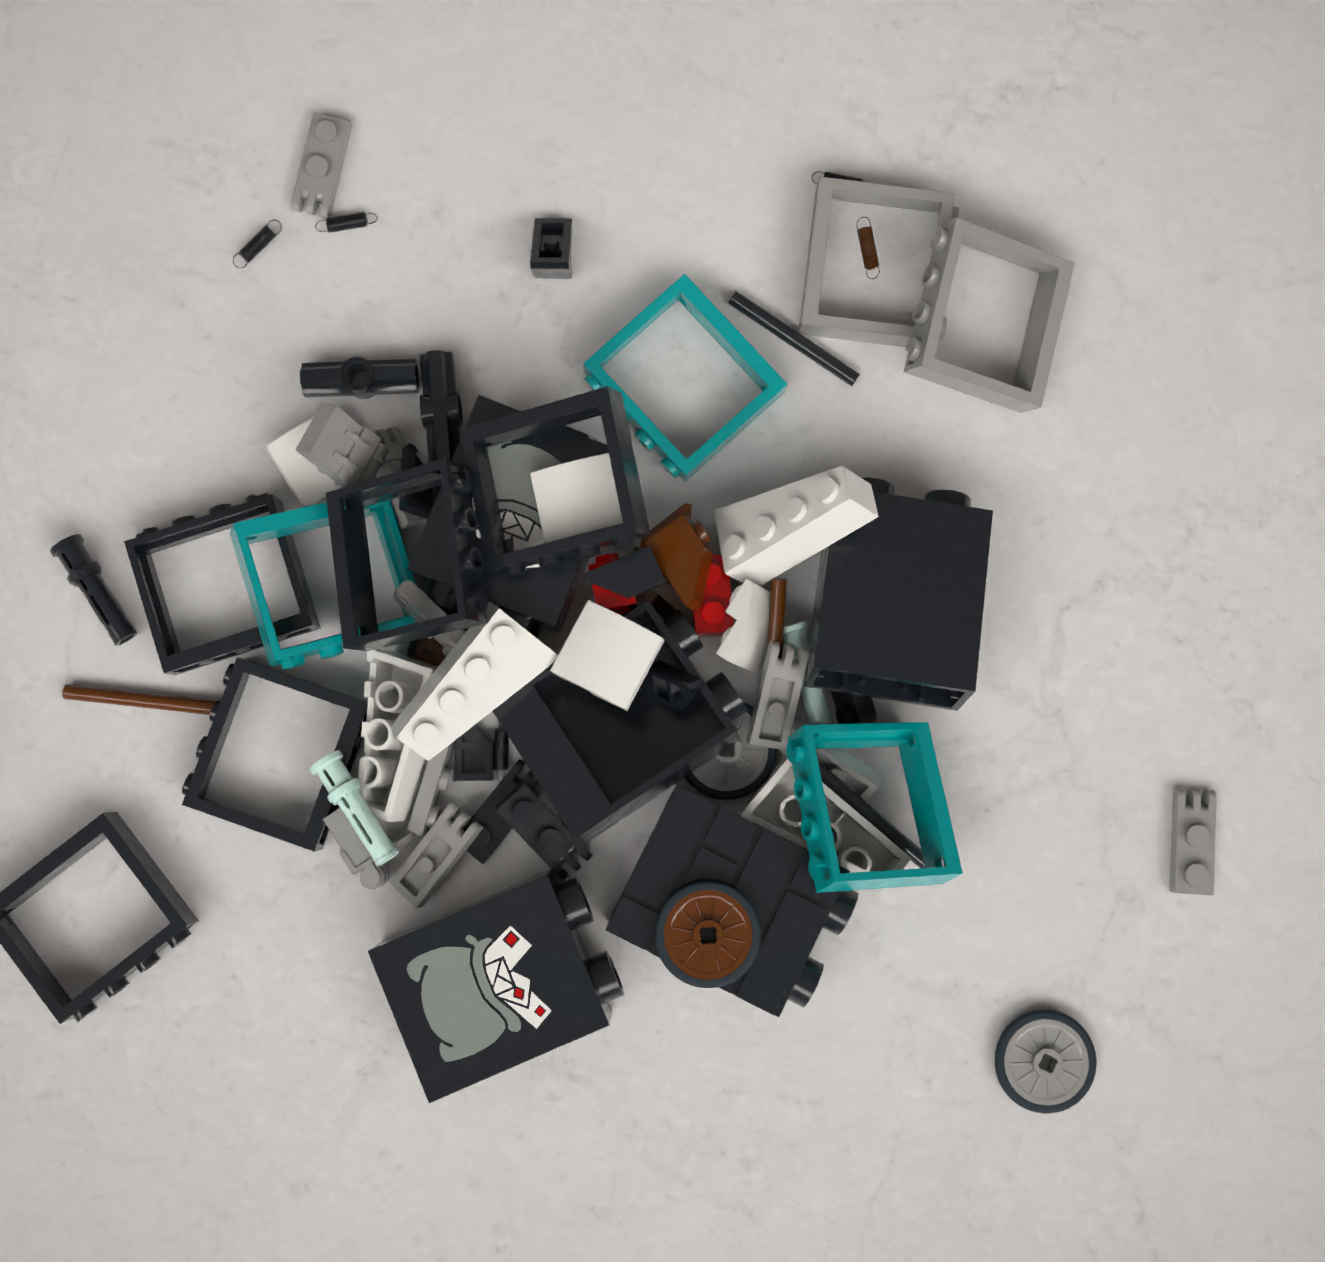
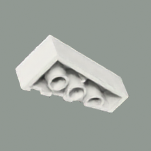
(791, 523)
(471, 682)
(390, 769)
(856, 841)

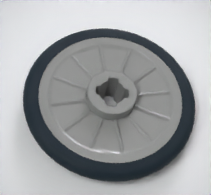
(735, 775)
(1068, 1073)

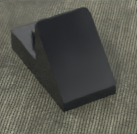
(551, 248)

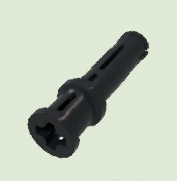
(86, 575)

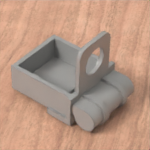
(342, 447)
(355, 853)

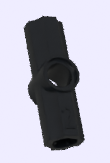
(336, 378)
(440, 404)

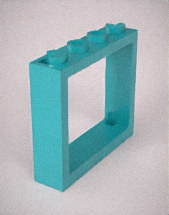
(727, 337)
(303, 520)
(925, 794)

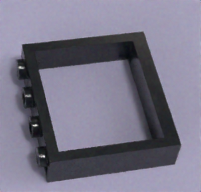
(535, 420)
(189, 529)
(353, 560)
(211, 747)
(181, 918)

